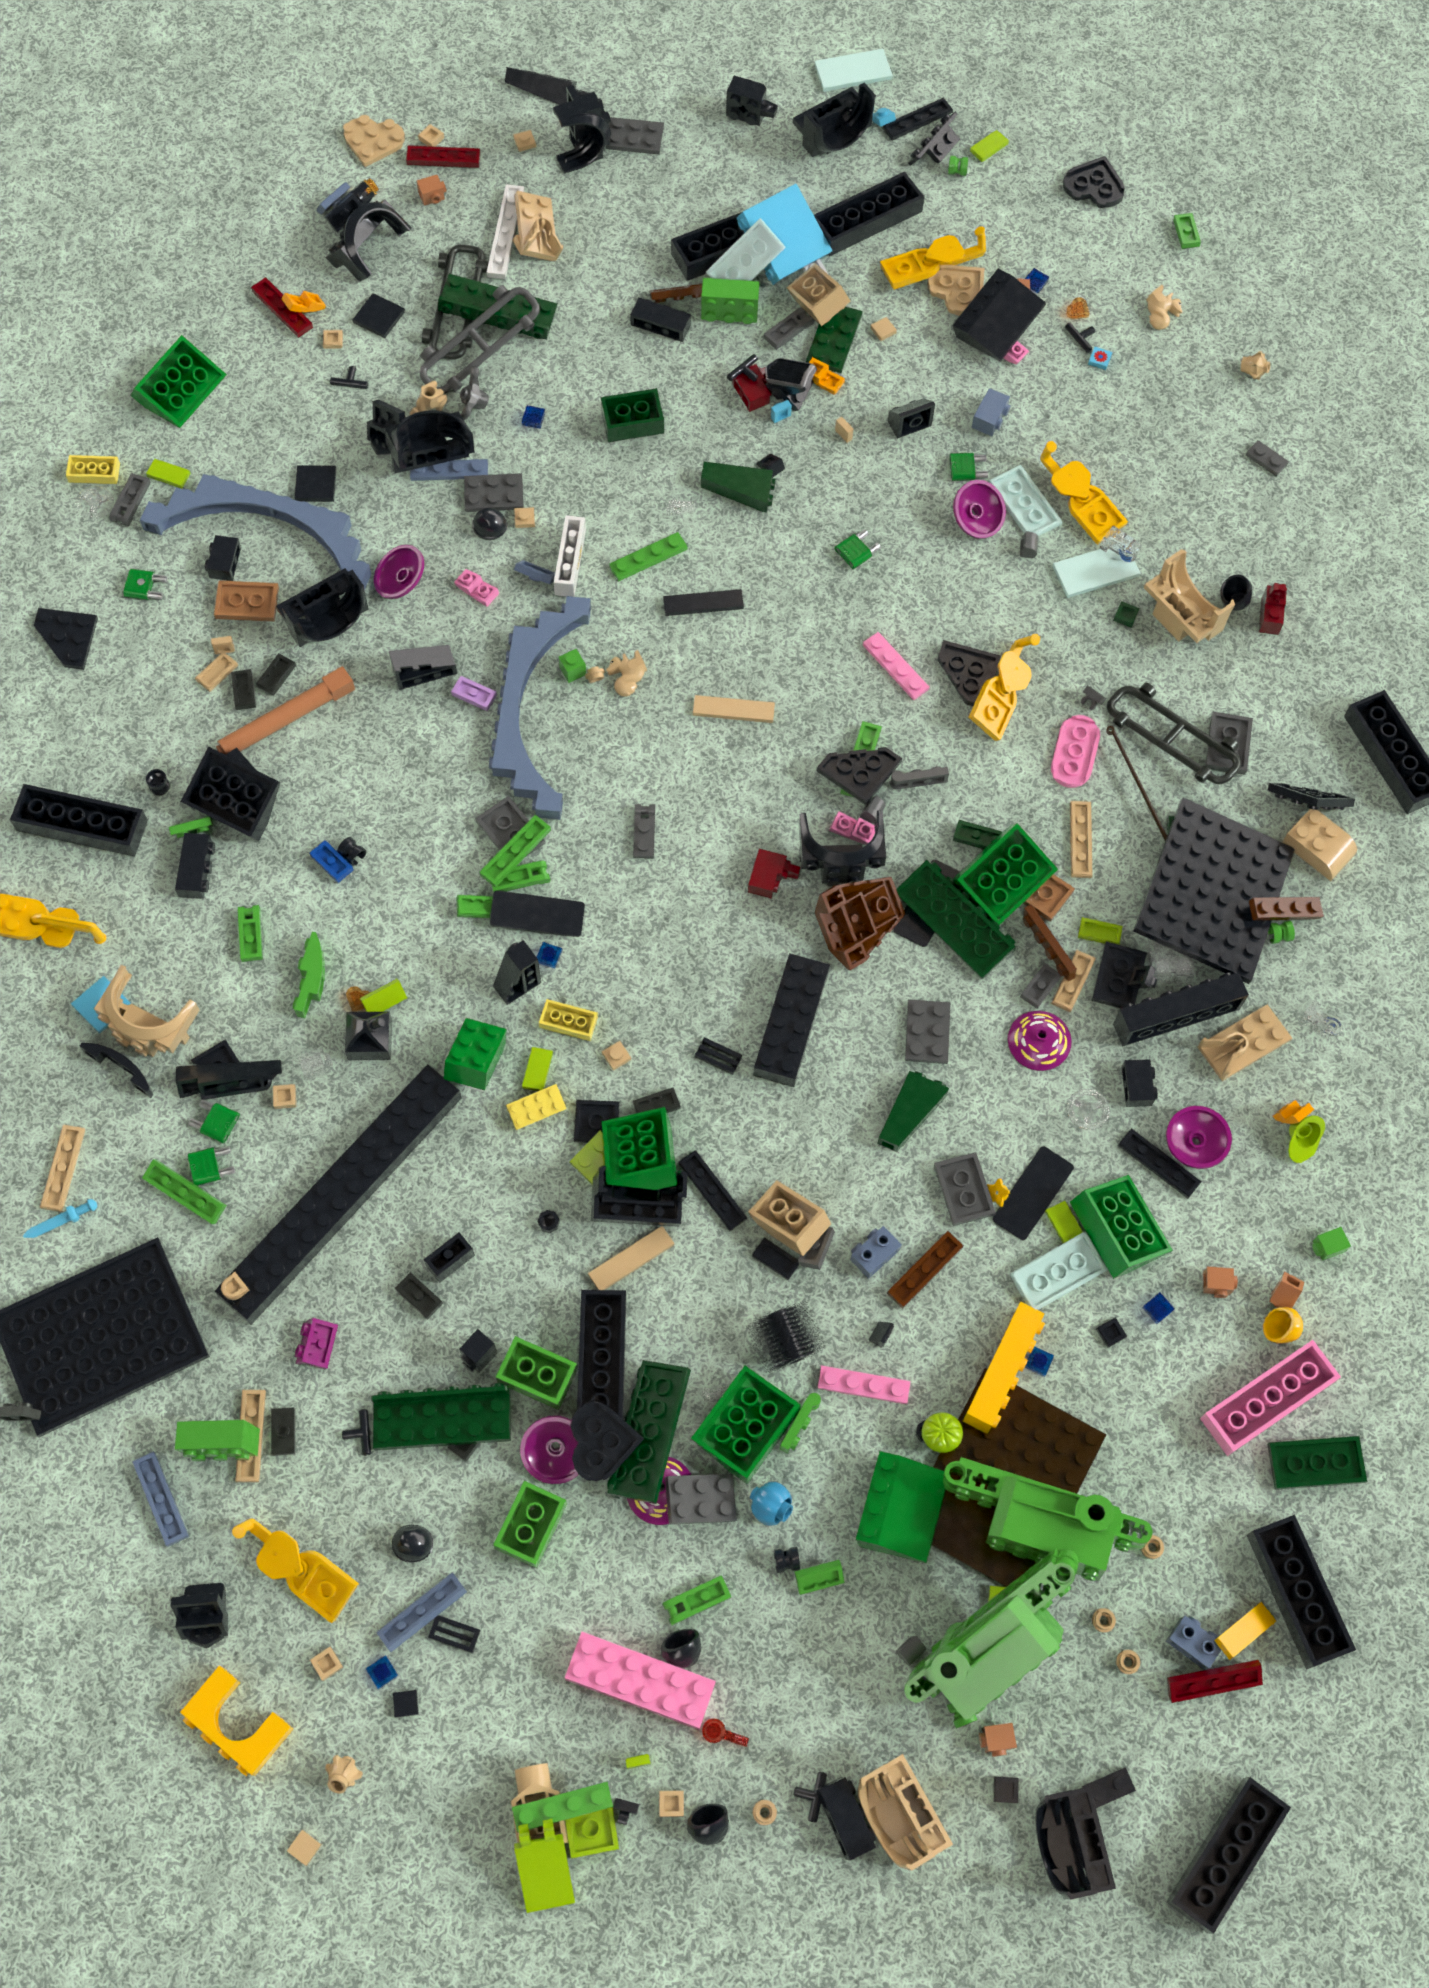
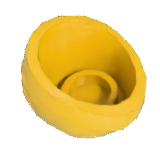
(1283, 1325)

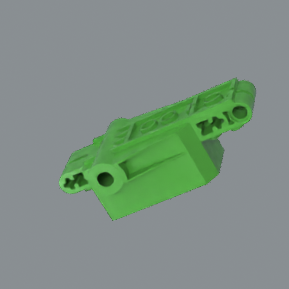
(1039, 1517)
(998, 1640)

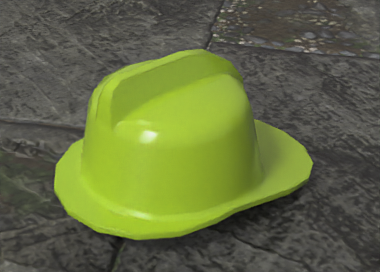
(1305, 1138)

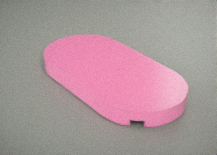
(1075, 751)

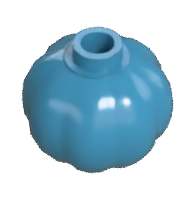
(771, 1503)

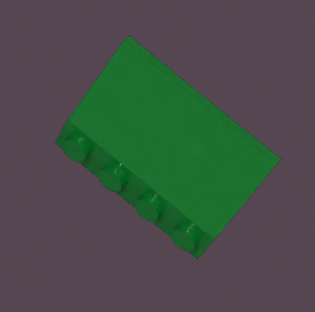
(178, 383)
(1005, 873)
(640, 1150)
(1120, 1225)
(746, 1424)
(901, 1508)

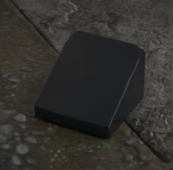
(773, 463)
(881, 1333)

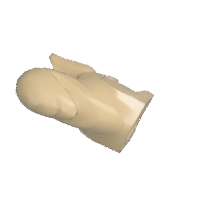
(1159, 306)
(430, 398)
(631, 671)

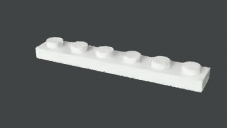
(504, 234)

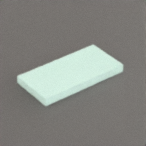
(853, 70)
(748, 254)
(1026, 502)
(1093, 571)
(1058, 1271)

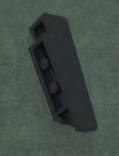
(540, 84)
(226, 1078)

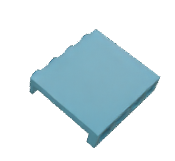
(794, 226)

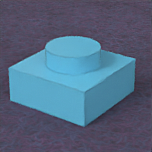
(883, 116)
(781, 411)

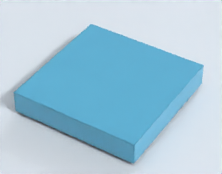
(88, 1000)

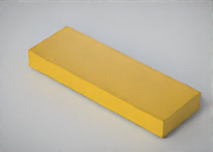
(1245, 1630)

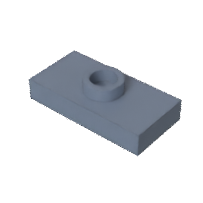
(333, 198)
(535, 572)

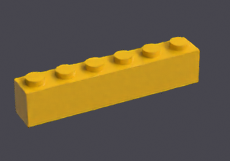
(1004, 1367)

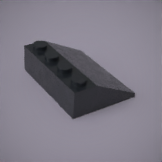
(998, 315)
(232, 793)

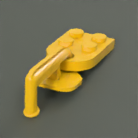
(925, 262)
(1097, 512)
(998, 694)
(55, 928)
(322, 1582)

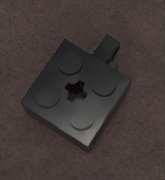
(748, 101)

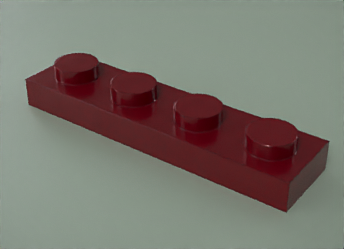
(443, 156)
(272, 298)
(1214, 1681)

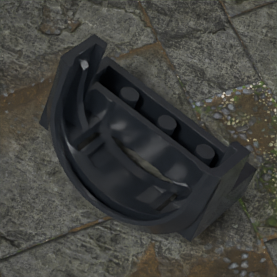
(357, 230)
(637, 1205)

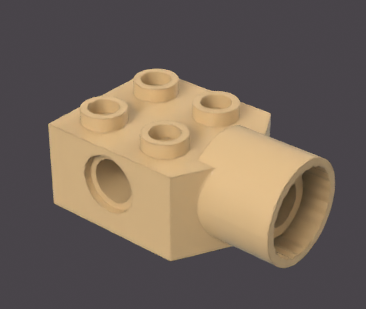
(532, 1785)

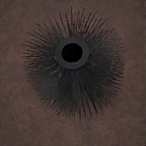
(787, 1339)

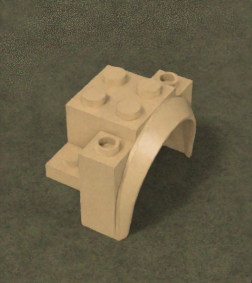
(1182, 606)
(138, 1026)
(902, 1815)

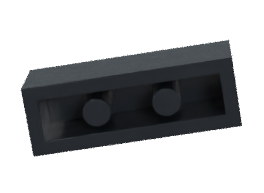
(660, 319)
(194, 866)
(846, 1818)

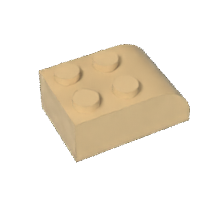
(818, 294)
(1321, 843)
(790, 1218)

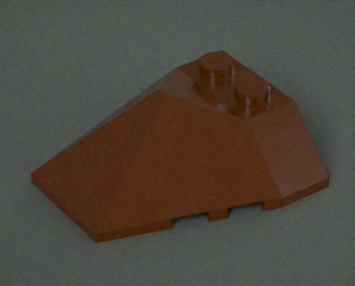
(858, 917)

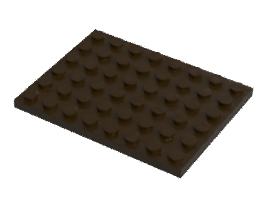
(1028, 1441)

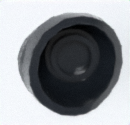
(489, 524)
(1236, 588)
(412, 1543)
(682, 1648)
(708, 1824)

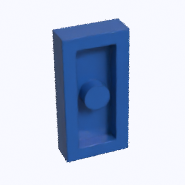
(331, 861)

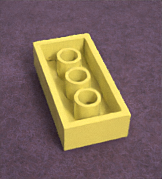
(92, 469)
(568, 1020)
(536, 1107)

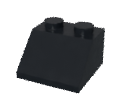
(911, 417)

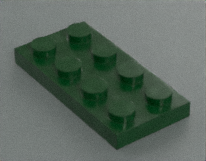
(835, 339)
(1317, 1462)

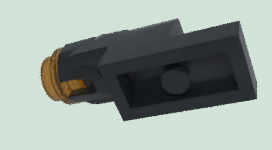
(358, 196)

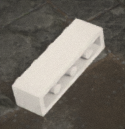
(569, 556)

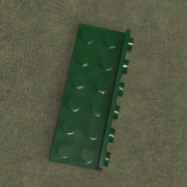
(472, 298)
(955, 919)
(654, 1416)
(441, 1417)

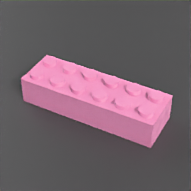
(1270, 1397)
(640, 1680)

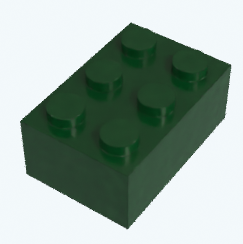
(632, 415)

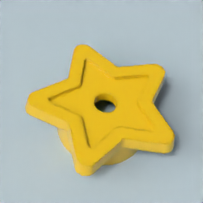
(1002, 1192)

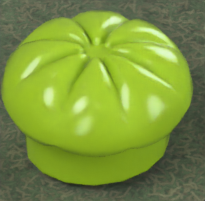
(942, 1432)

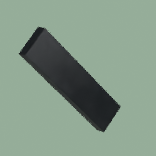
(917, 119)
(703, 602)
(1159, 1163)
(712, 1190)

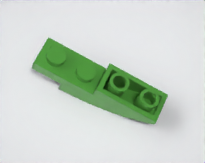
(313, 969)

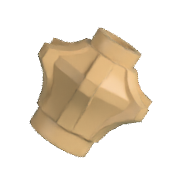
(1255, 365)
(342, 1774)

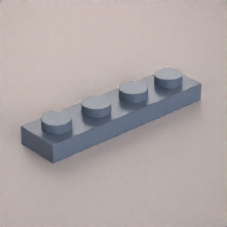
(451, 470)
(160, 1499)
(421, 1612)

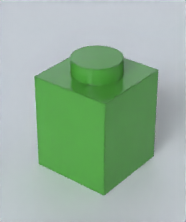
(572, 665)
(1331, 1244)

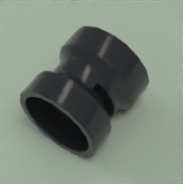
(156, 777)
(349, 849)
(787, 1559)

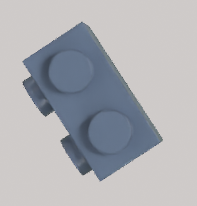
(991, 411)
(875, 1251)
(1194, 1642)

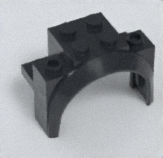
(585, 118)
(829, 127)
(424, 440)
(322, 610)
(841, 862)
(1073, 1844)

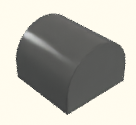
(1029, 545)
(869, 812)
(911, 1650)

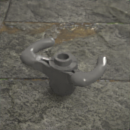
(471, 394)

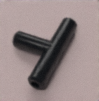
(1080, 337)
(744, 368)
(349, 381)
(363, 1432)
(812, 1795)

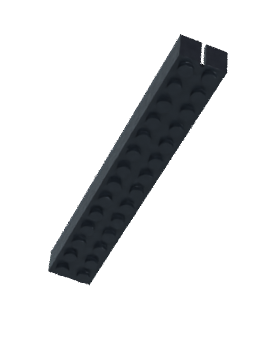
(341, 1191)

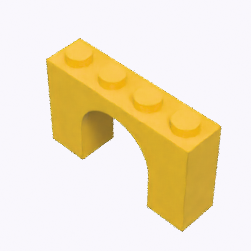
(203, 1713)

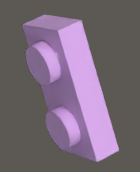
(473, 693)

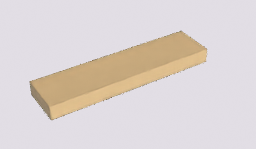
(733, 709)
(1081, 839)
(62, 1168)
(631, 1259)
(253, 1412)

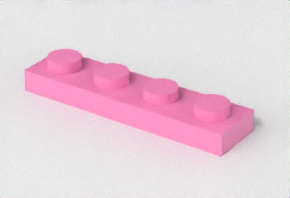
(896, 666)
(864, 1385)

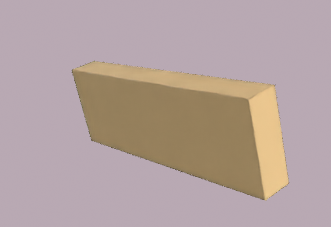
(1069, 991)

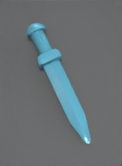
(72, 1214)

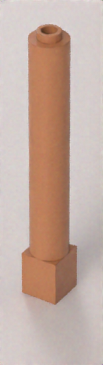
(333, 687)

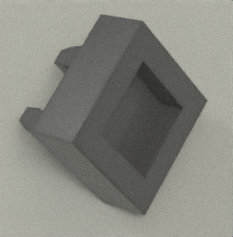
(1094, 696)

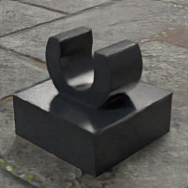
(1143, 977)
(625, 1808)

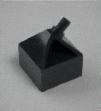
(368, 1035)

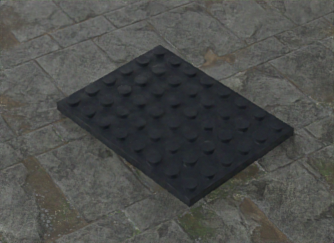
(1204, 889)
(99, 1336)

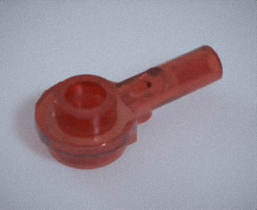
(715, 1731)

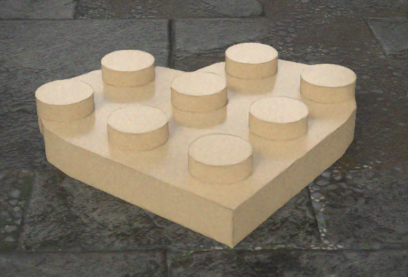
(373, 140)
(956, 286)

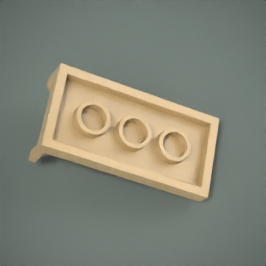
(536, 226)
(1244, 1042)

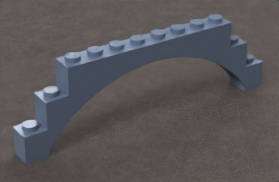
(220, 496)
(526, 650)

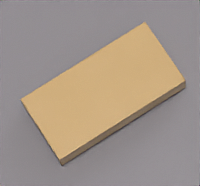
(216, 671)

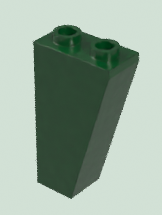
(740, 484)
(912, 1107)

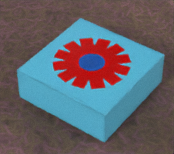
(1100, 358)

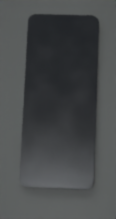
(537, 913)
(911, 925)
(1033, 1193)

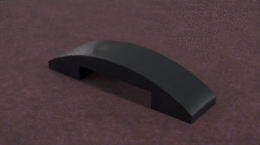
(100, 1052)

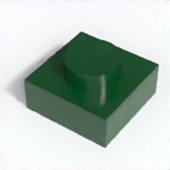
(1126, 614)

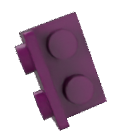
(316, 1343)

